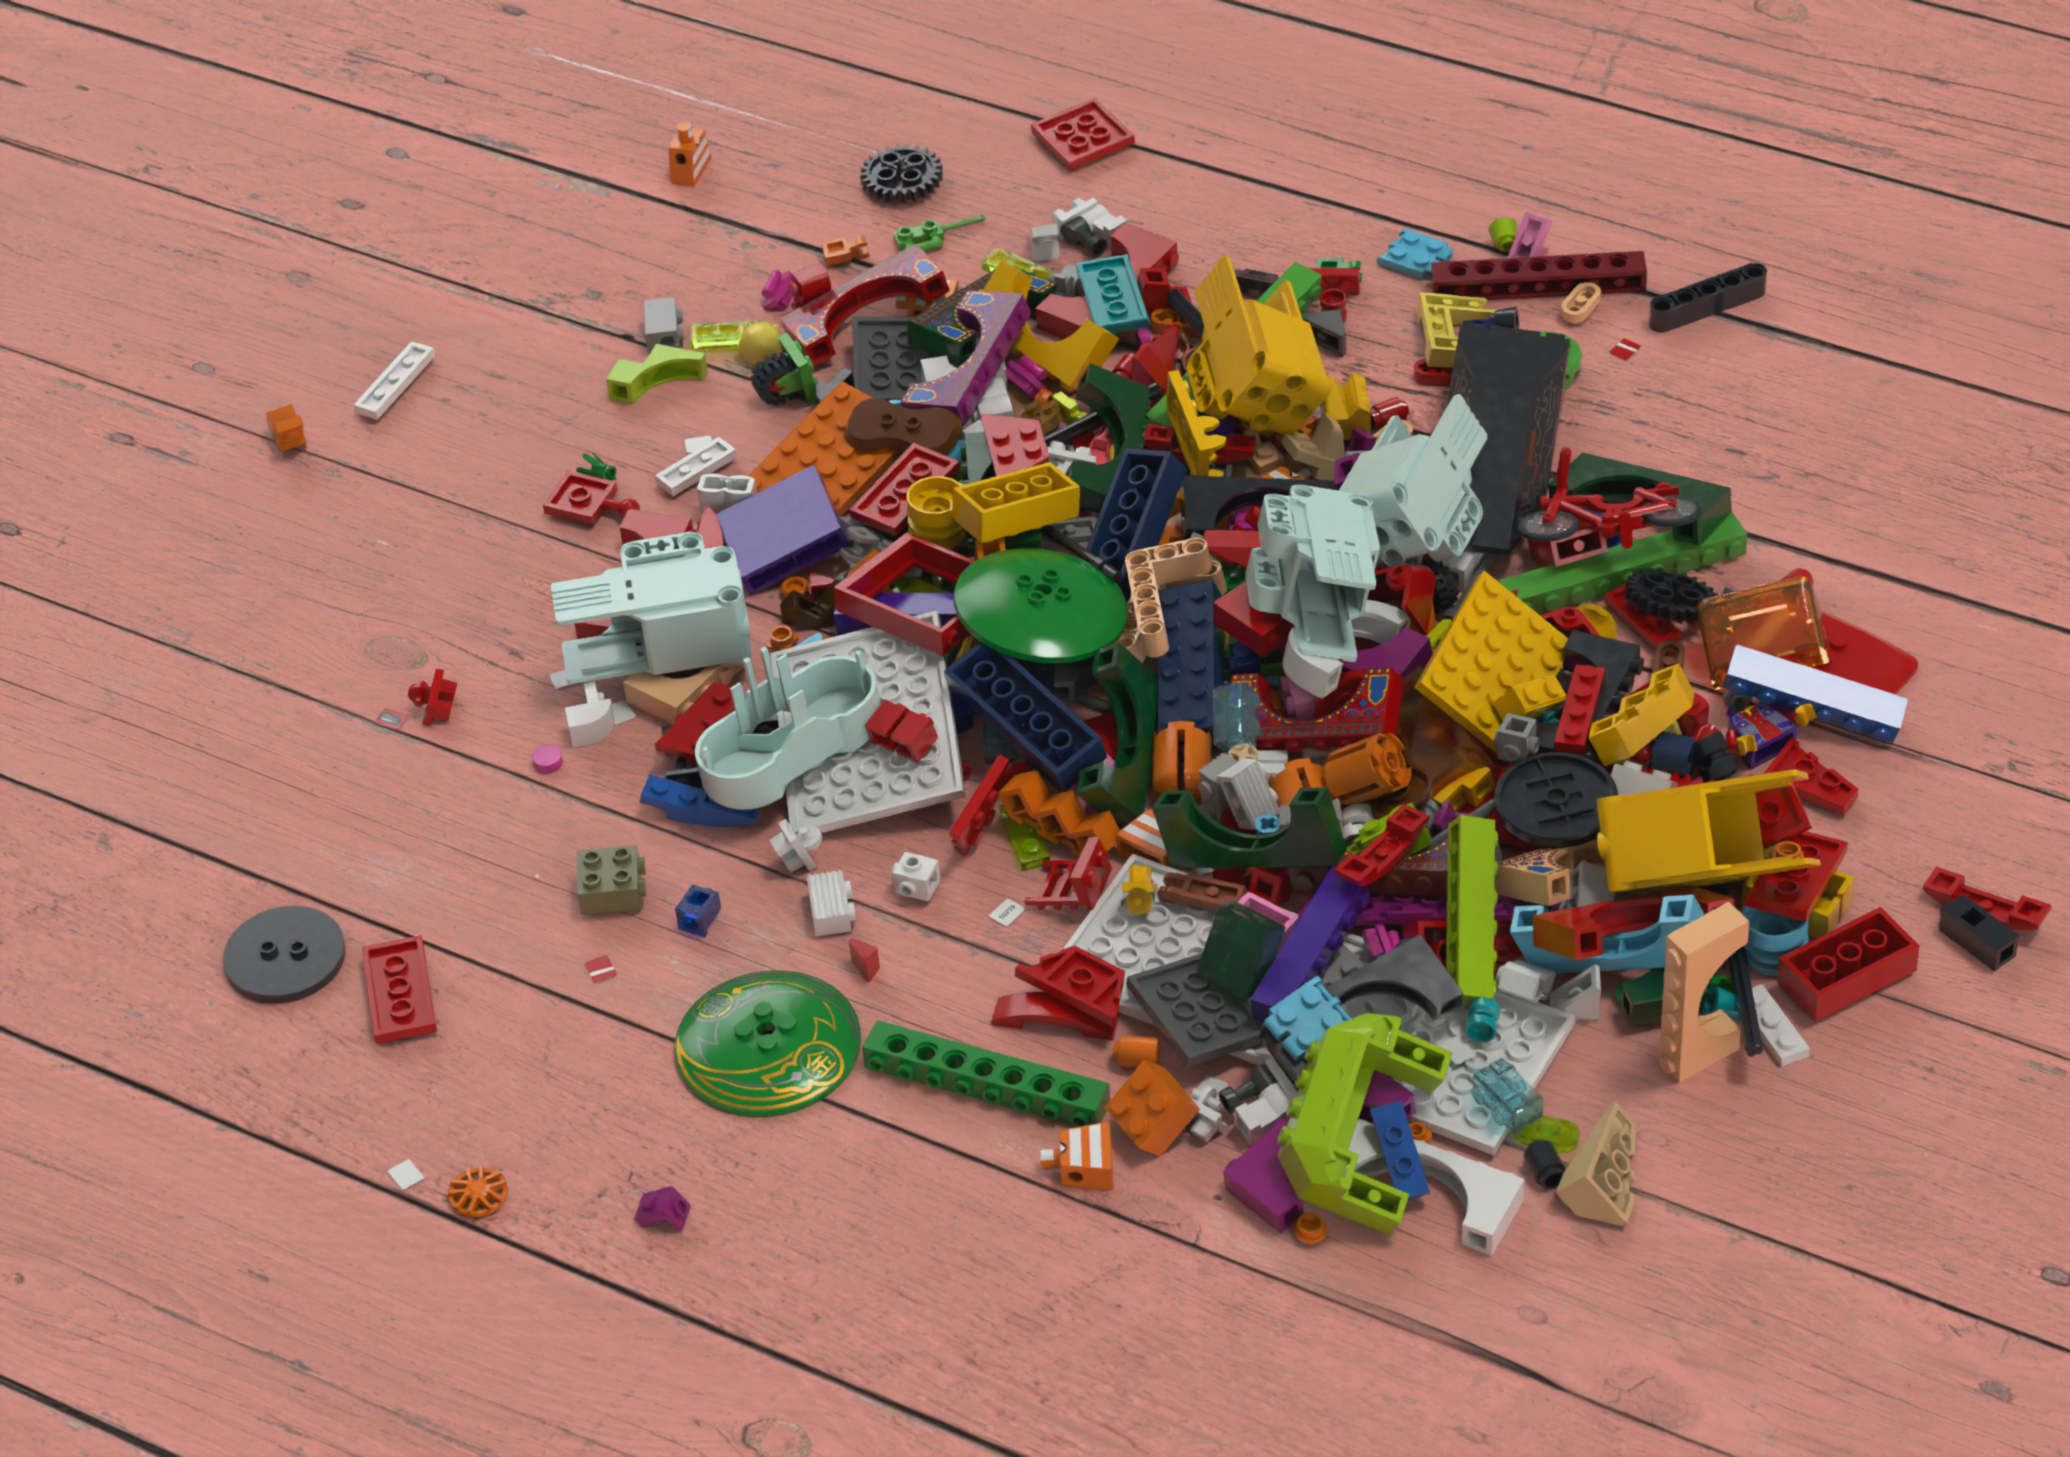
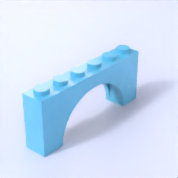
(1620, 950)

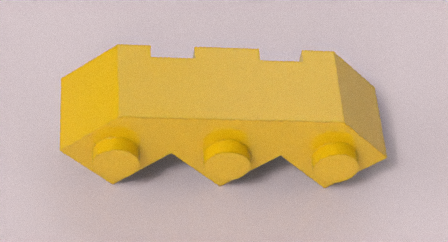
(1642, 716)

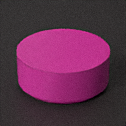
(1142, 335)
(547, 758)

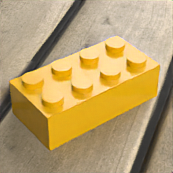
(1015, 502)

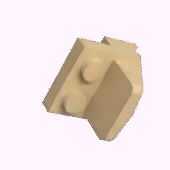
(1319, 452)

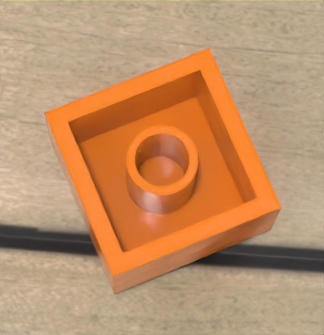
(1152, 1108)

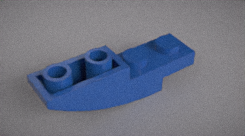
(692, 804)

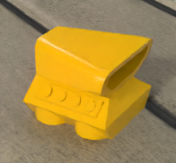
(1349, 404)

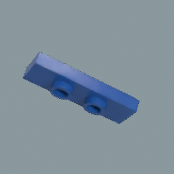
(1399, 1149)

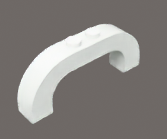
(1321, 674)

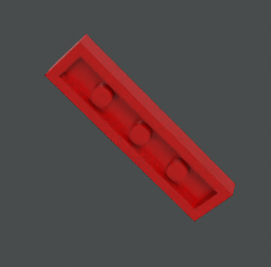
(1579, 709)

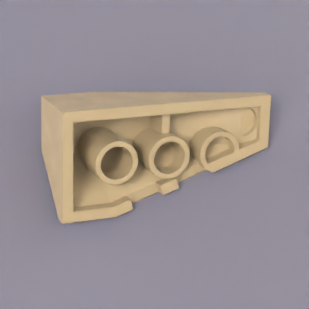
(1600, 1174)

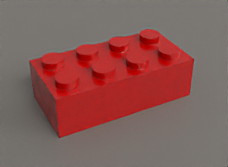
(1848, 964)

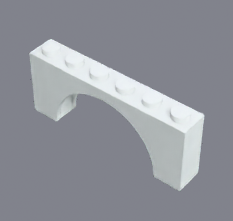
(1486, 1192)

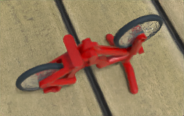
(1559, 514)

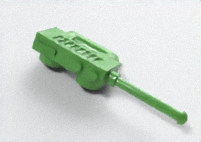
(928, 235)

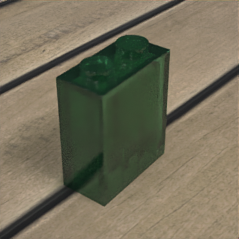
(1240, 949)

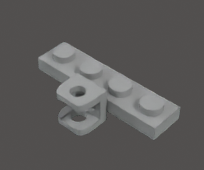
(865, 540)

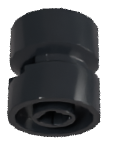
(1713, 758)

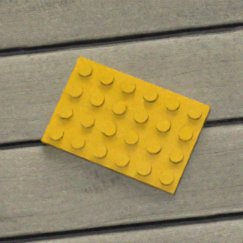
(1485, 652)

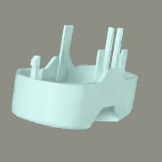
(828, 715)

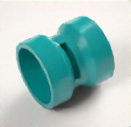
(1482, 1020)

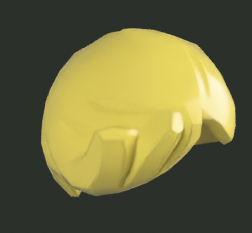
(758, 342)

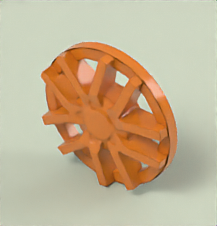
(477, 1191)

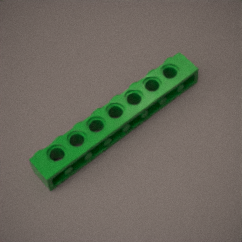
(985, 1075)

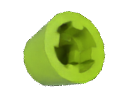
(1503, 233)

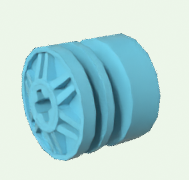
(1771, 938)

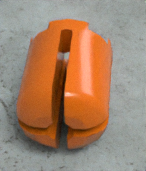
(1170, 753)
(1367, 769)
(1288, 781)

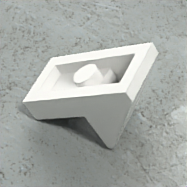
(1044, 242)

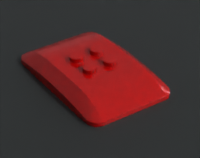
(1863, 657)

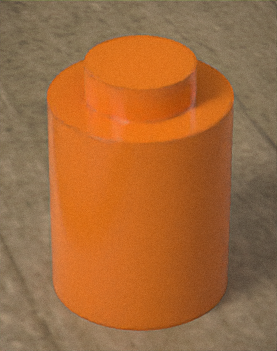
(1134, 1049)

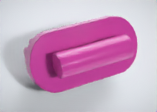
(777, 291)
(1026, 375)
(1378, 941)

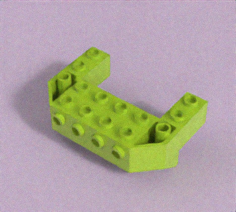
(1328, 1108)

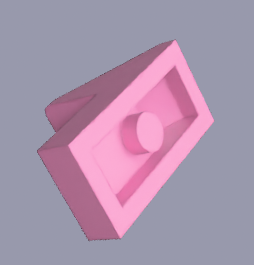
(1530, 237)

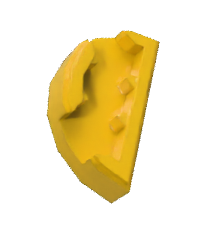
(1600, 620)

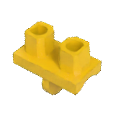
(1139, 899)

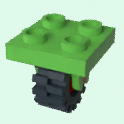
(785, 374)

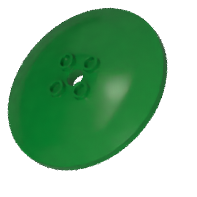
(1007, 607)

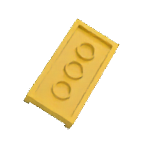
(1190, 429)

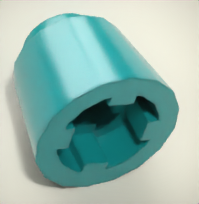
(1720, 999)

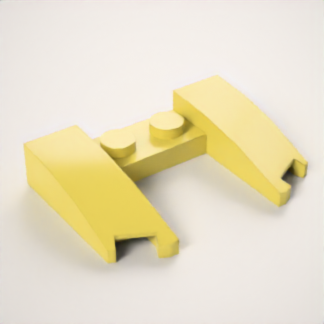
(1438, 316)

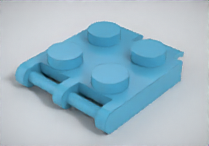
(1414, 253)
(1304, 1017)

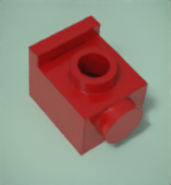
(1271, 885)

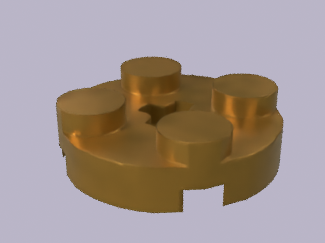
(1047, 413)

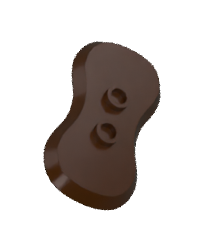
(883, 424)
(1417, 791)

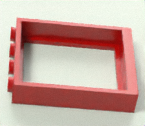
(856, 592)

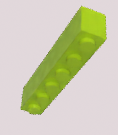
(1471, 906)

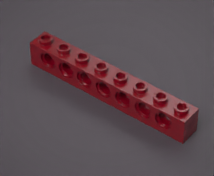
(1540, 275)

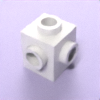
(916, 876)

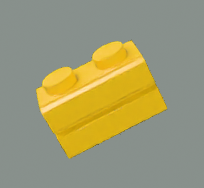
(1531, 698)

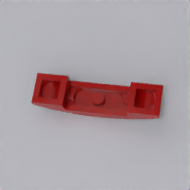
(1236, 448)
(1386, 850)
(2020, 915)
(1044, 1008)

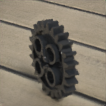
(885, 171)
(1667, 594)

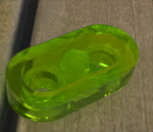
(1550, 1129)

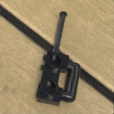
(1255, 280)

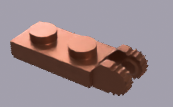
(1198, 891)

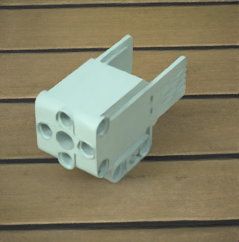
(1422, 487)
(1315, 565)
(669, 598)

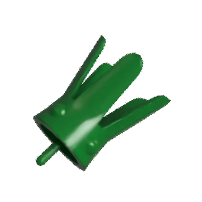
(598, 469)

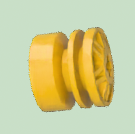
(931, 511)

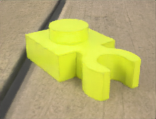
(1069, 408)

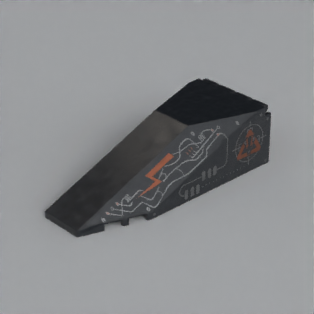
(1518, 398)

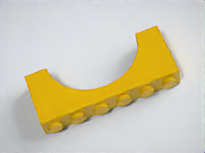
(1060, 359)

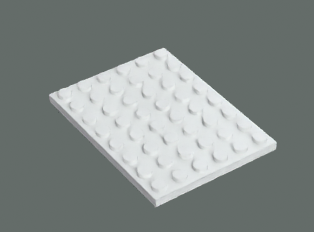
(872, 779)

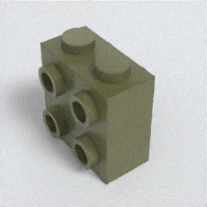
(610, 879)

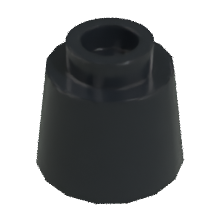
(1507, 318)

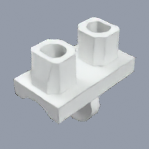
(794, 846)
(1207, 1119)

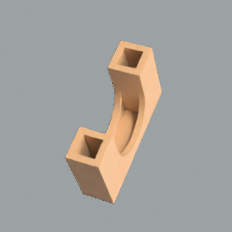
(671, 697)

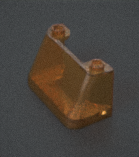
(1768, 618)
(1437, 739)

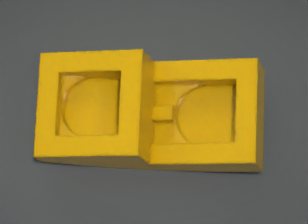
(1468, 788)

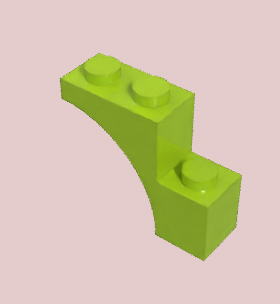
(664, 364)

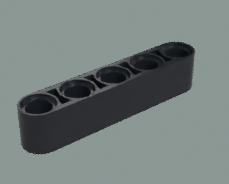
(1707, 297)

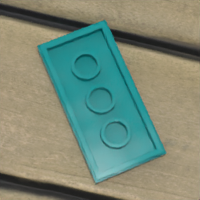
(1112, 294)

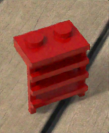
(1085, 874)

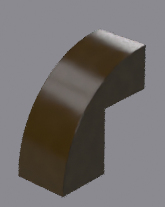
(808, 613)

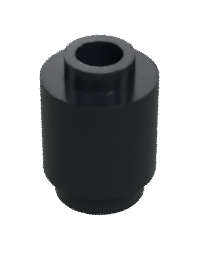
(1544, 1163)

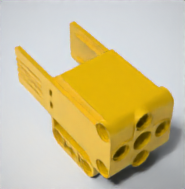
(1255, 357)
(1689, 835)

